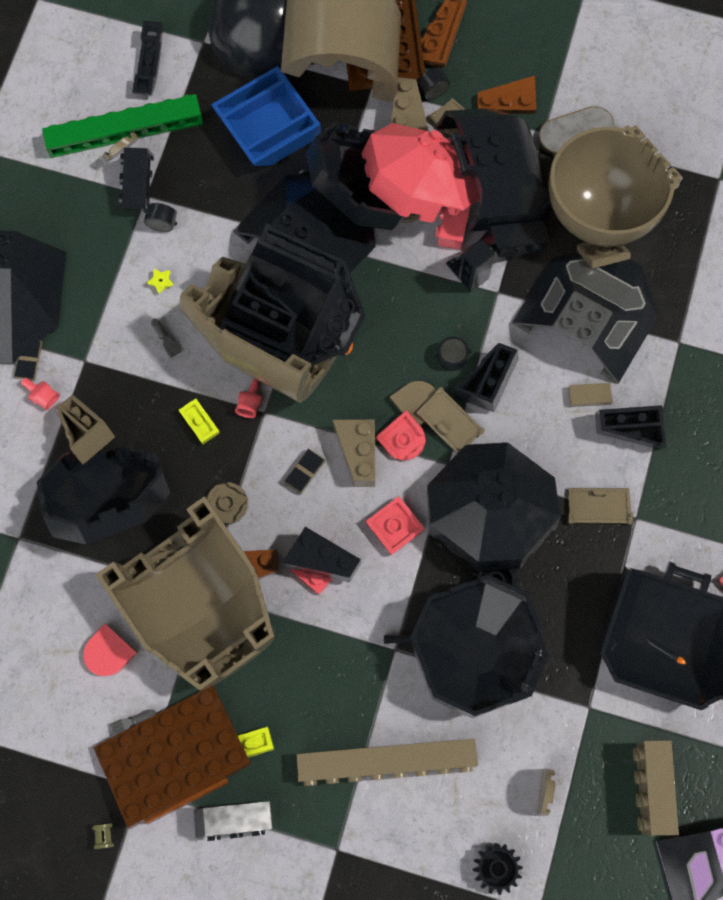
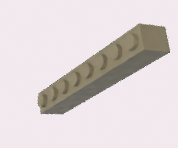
(386, 761)

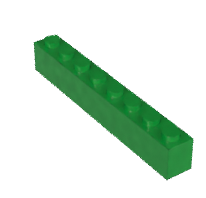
(114, 126)

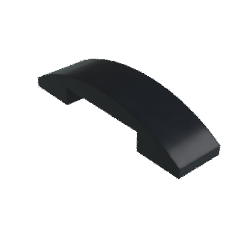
(149, 58)

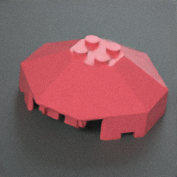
(417, 172)

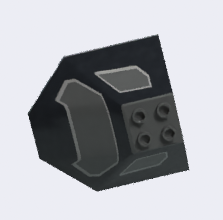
(597, 307)

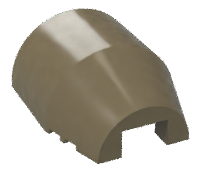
(345, 31)
(206, 310)
(173, 603)

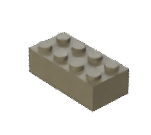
(656, 788)

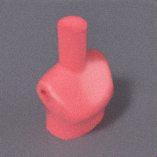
(41, 393)
(249, 401)

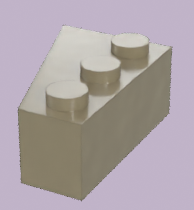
(408, 105)
(83, 429)
(358, 448)

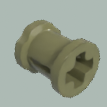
(98, 836)

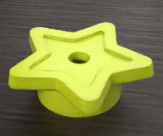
(160, 286)

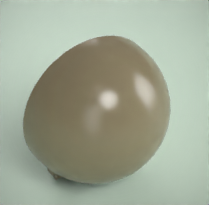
(611, 185)

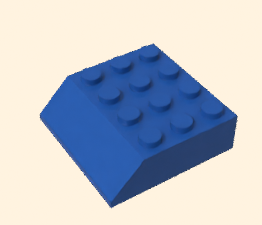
(268, 118)

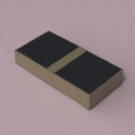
(28, 363)
(304, 471)

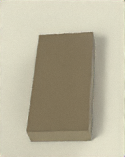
(590, 394)

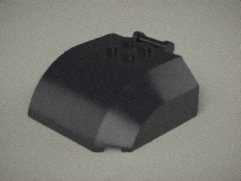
(502, 164)
(679, 619)

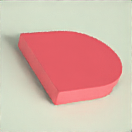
(403, 438)
(107, 652)

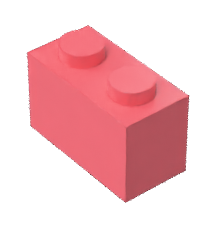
(452, 229)

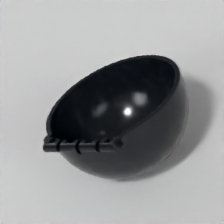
(248, 35)

